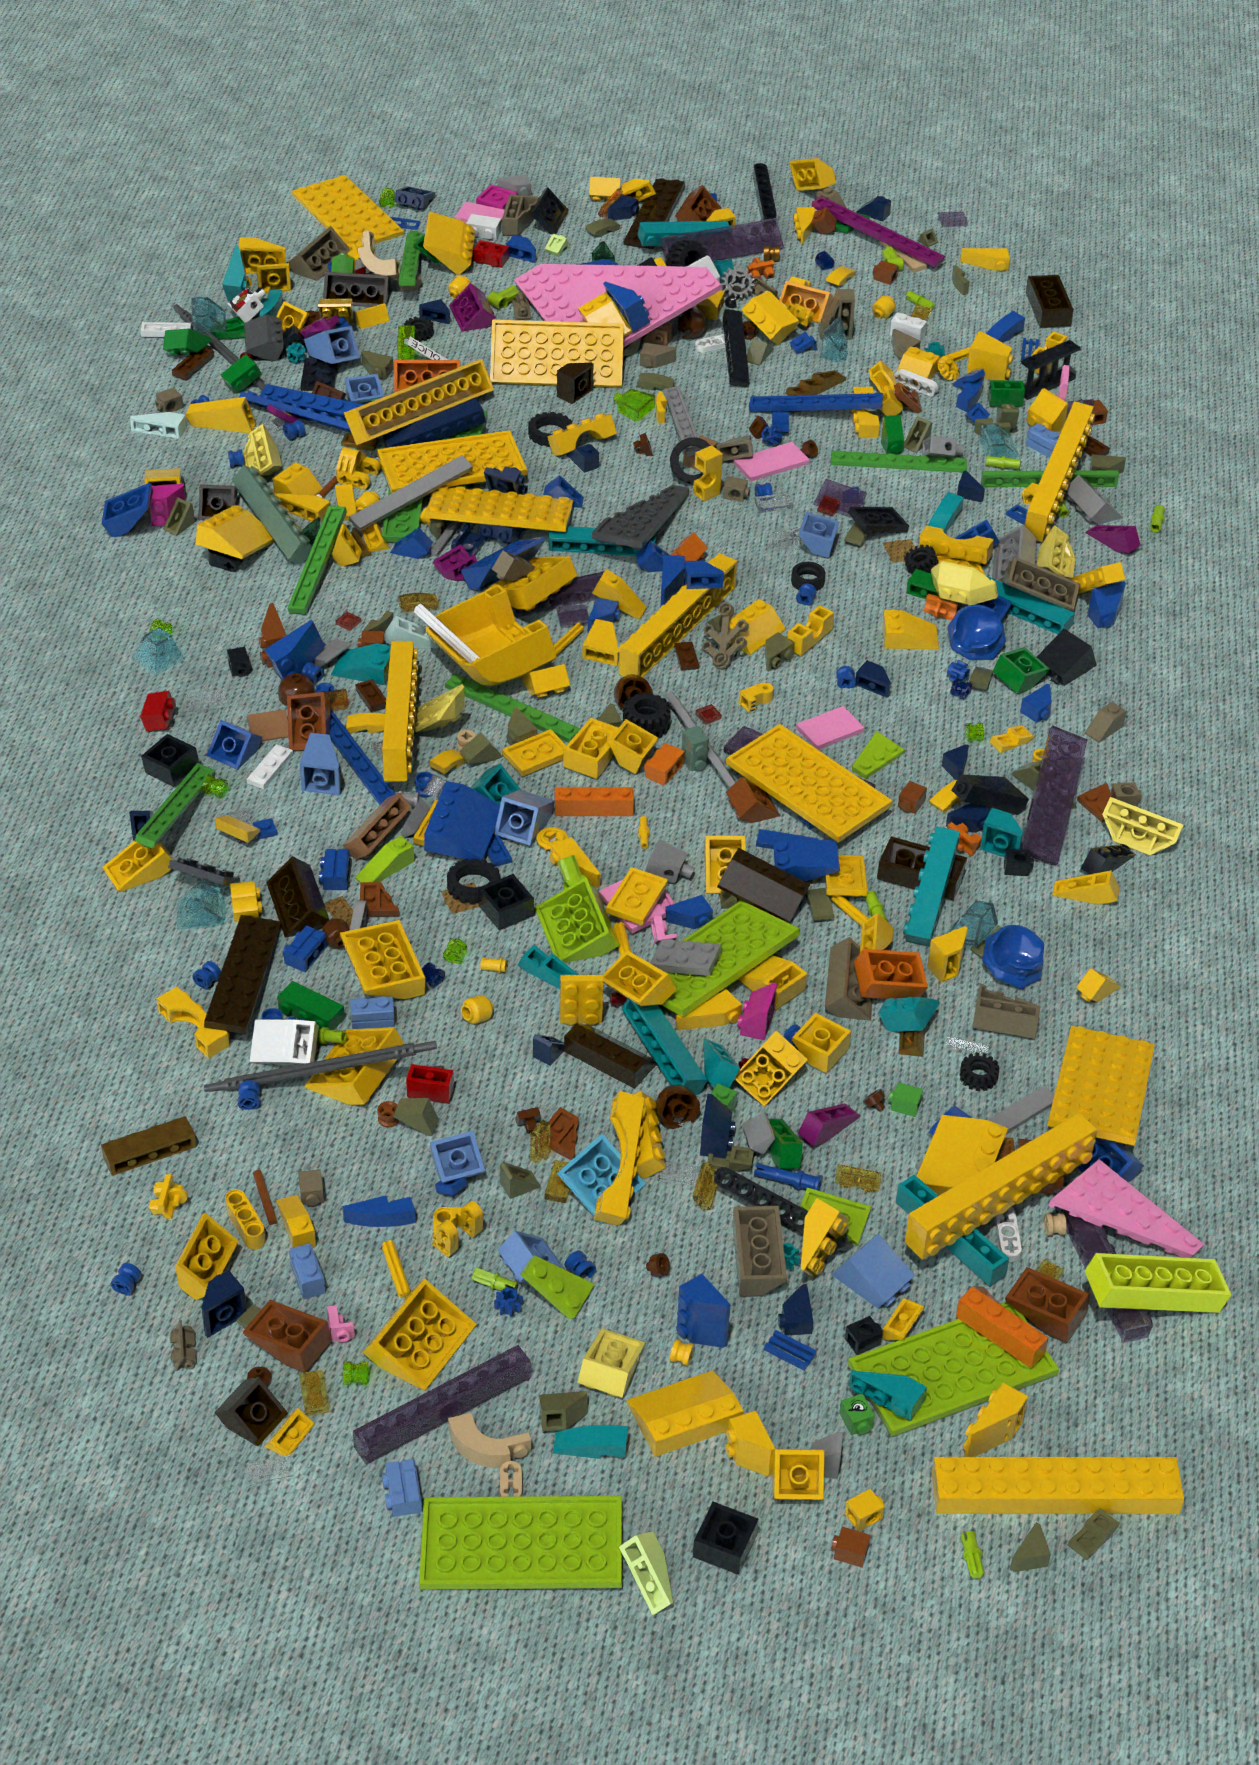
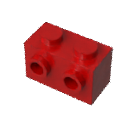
(490, 253)
(157, 710)
(430, 1083)

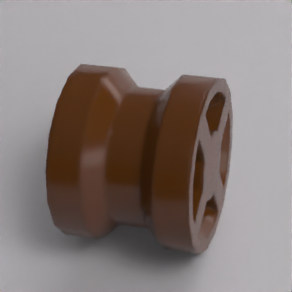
(749, 330)

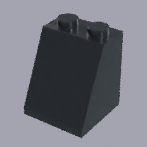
(1067, 657)

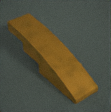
(819, 383)

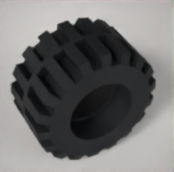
(678, 252)
(648, 712)

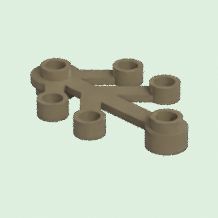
(725, 637)

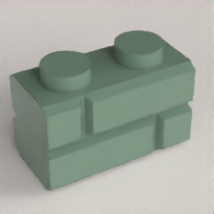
(695, 747)

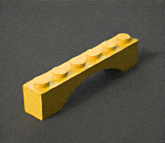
(626, 1118)

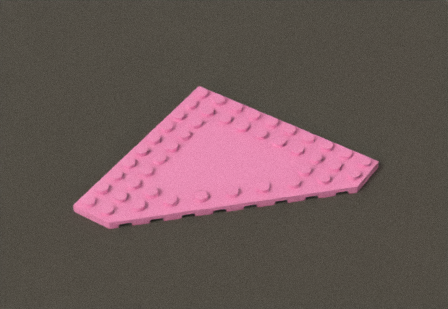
(668, 291)

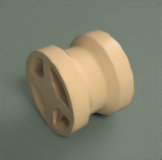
(464, 738)
(1055, 1224)

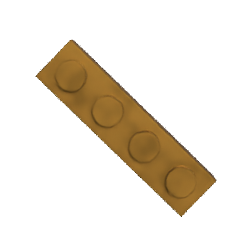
(148, 1145)

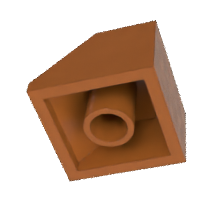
(751, 802)

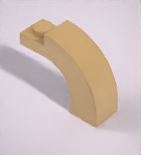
(370, 260)
(483, 1449)

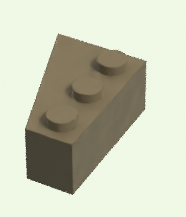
(517, 214)
(840, 306)
(1005, 1014)

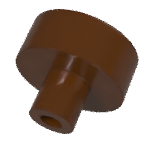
(809, 448)
(875, 1099)
(658, 1265)
(261, 1372)

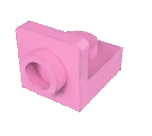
(659, 928)
(338, 1329)

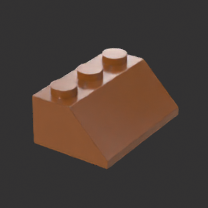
(697, 206)

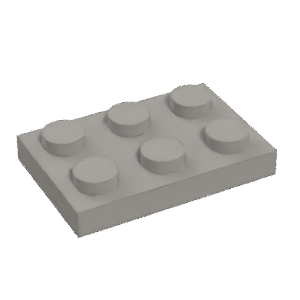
(686, 957)

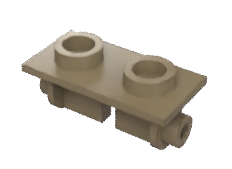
(761, 287)
(521, 307)
(182, 1338)

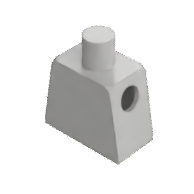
(935, 447)
(668, 862)

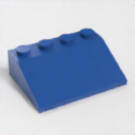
(481, 572)
(461, 823)

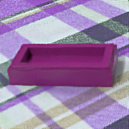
(282, 414)

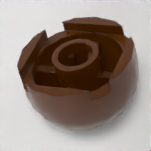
(692, 320)
(294, 685)
(629, 686)
(676, 1102)

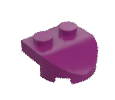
(319, 326)
(452, 562)

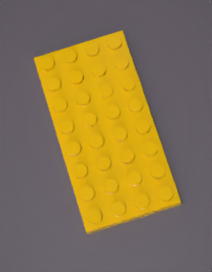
(347, 209)
(536, 349)
(410, 462)
(500, 508)
(809, 782)
(1104, 1082)

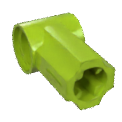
(891, 256)
(502, 298)
(570, 871)

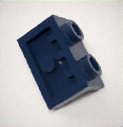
(470, 541)

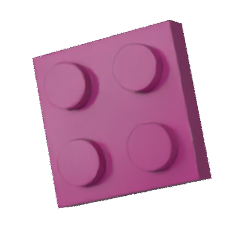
(494, 197)

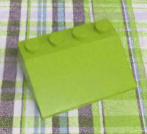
(577, 923)

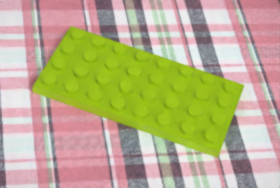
(745, 939)
(954, 1366)
(521, 1542)

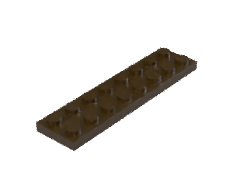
(656, 208)
(242, 974)

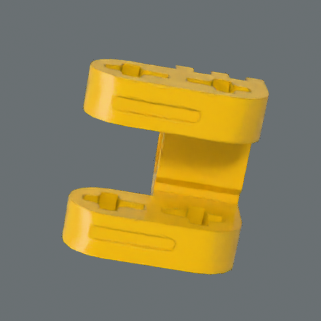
(350, 463)
(445, 1219)

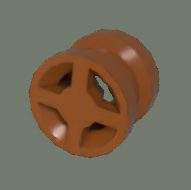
(387, 1108)

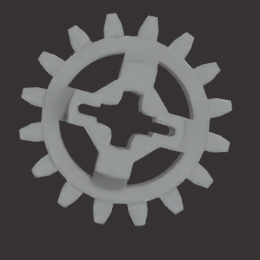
(738, 276)

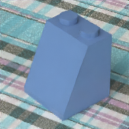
(333, 345)
(320, 766)
(523, 816)
(875, 1273)

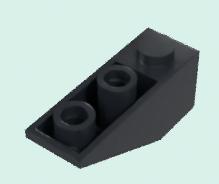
(1106, 858)

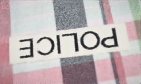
(424, 350)

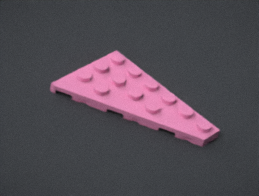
(1108, 1199)

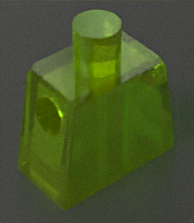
(405, 352)
(634, 404)

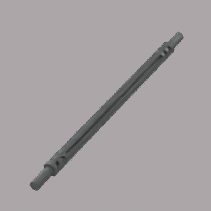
(216, 344)
(322, 1066)

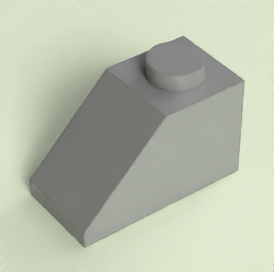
(519, 184)
(832, 1452)

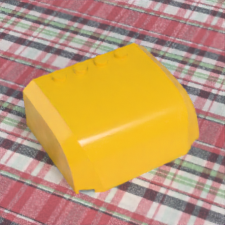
(493, 634)

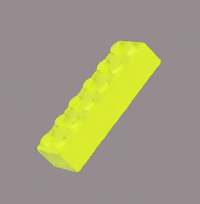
(1157, 1283)

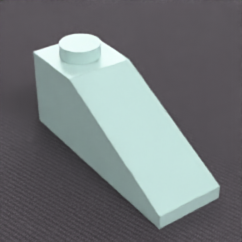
(162, 424)
(408, 631)

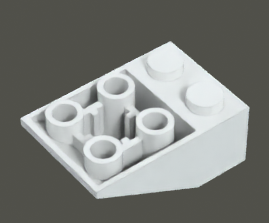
(284, 1042)

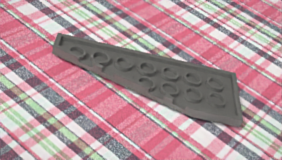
(641, 519)

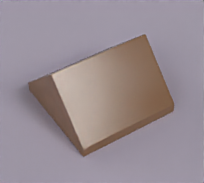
(269, 725)

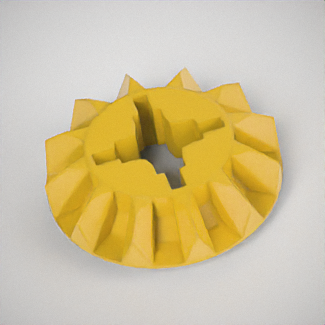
(943, 366)
(548, 834)

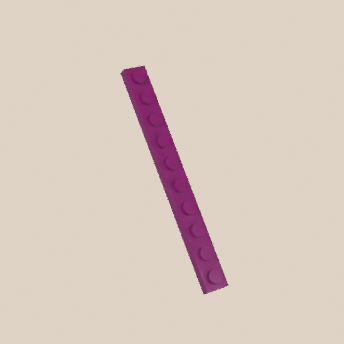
(880, 232)

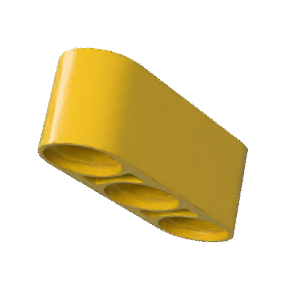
(245, 1219)

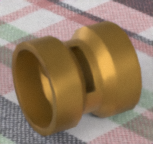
(771, 253)

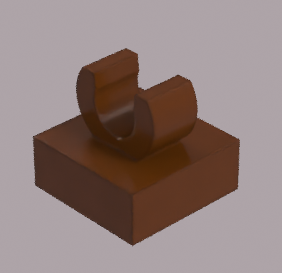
(757, 427)
(644, 444)
(528, 1118)

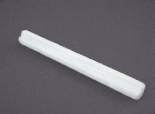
(445, 633)

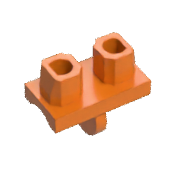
(760, 267)
(940, 607)
(967, 843)

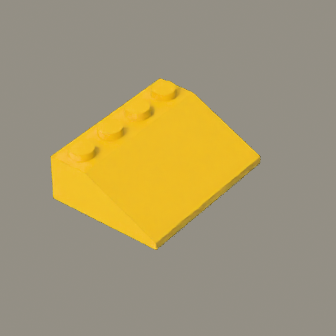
(449, 241)
(233, 533)
(537, 585)
(384, 961)
(356, 1083)
(959, 1151)
(420, 1336)
(685, 1412)

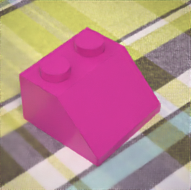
(162, 501)
(758, 1012)

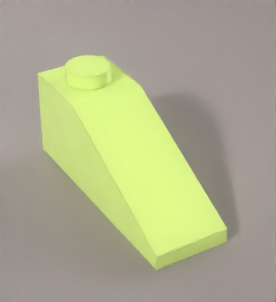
(649, 1570)

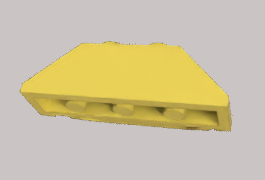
(262, 452)
(1057, 554)
(962, 583)
(440, 710)
(1140, 828)

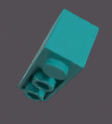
(890, 1390)

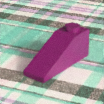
(1116, 537)
(825, 1123)

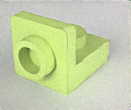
(556, 245)

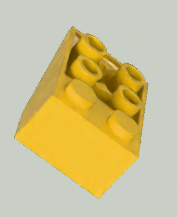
(339, 307)
(787, 975)
(770, 1068)
(821, 1231)
(997, 1421)

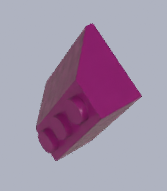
(472, 309)

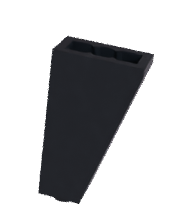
(990, 793)

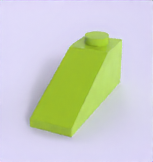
(388, 861)

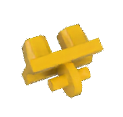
(801, 313)
(169, 1197)

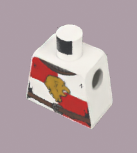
(247, 303)

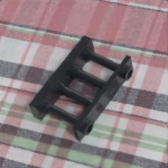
(1040, 360)

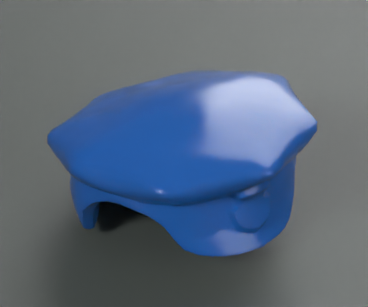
(976, 633)
(1014, 955)

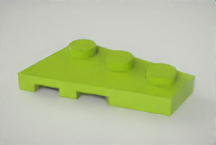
(876, 755)
(854, 1211)
(557, 1285)

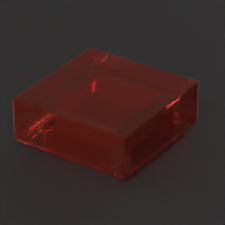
(828, 505)
(348, 621)
(708, 714)

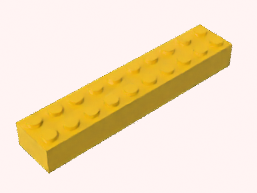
(418, 401)
(1059, 470)
(674, 622)
(400, 711)
(1000, 1186)
(1057, 1485)

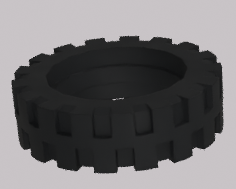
(543, 420)
(674, 458)
(465, 868)

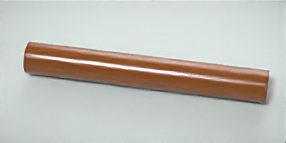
(265, 1198)

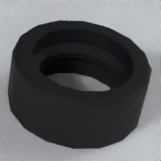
(808, 568)

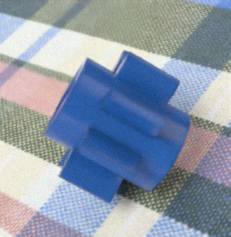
(771, 435)
(958, 670)
(508, 1301)

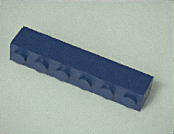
(438, 425)

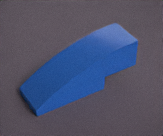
(1007, 326)
(970, 394)
(380, 1212)

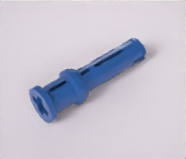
(798, 1180)

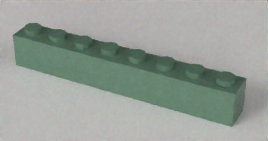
(272, 514)

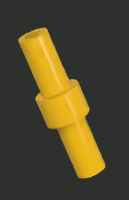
(644, 832)

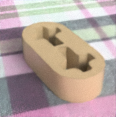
(516, 1482)

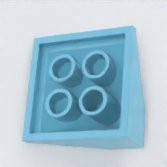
(594, 1172)

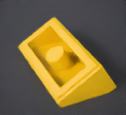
(372, 316)
(374, 539)
(236, 828)
(902, 1320)
(290, 1433)

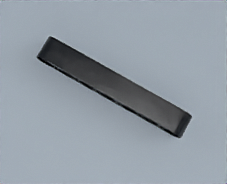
(764, 192)
(735, 348)
(756, 1191)

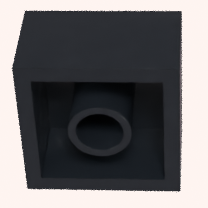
(170, 760)
(506, 901)
(725, 1537)

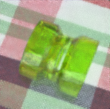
(387, 197)
(215, 786)
(361, 1373)

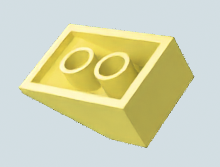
(610, 1363)

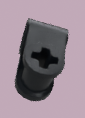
(223, 560)

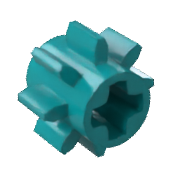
(935, 348)
(296, 352)
(791, 1256)

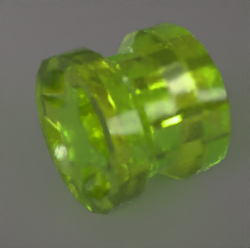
(159, 623)
(974, 732)
(455, 950)

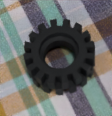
(423, 327)
(922, 553)
(979, 1062)

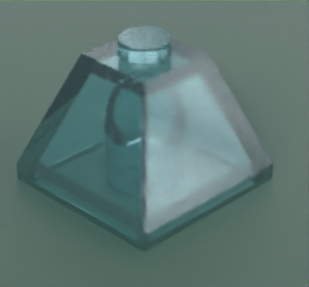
(834, 342)
(157, 652)
(980, 921)

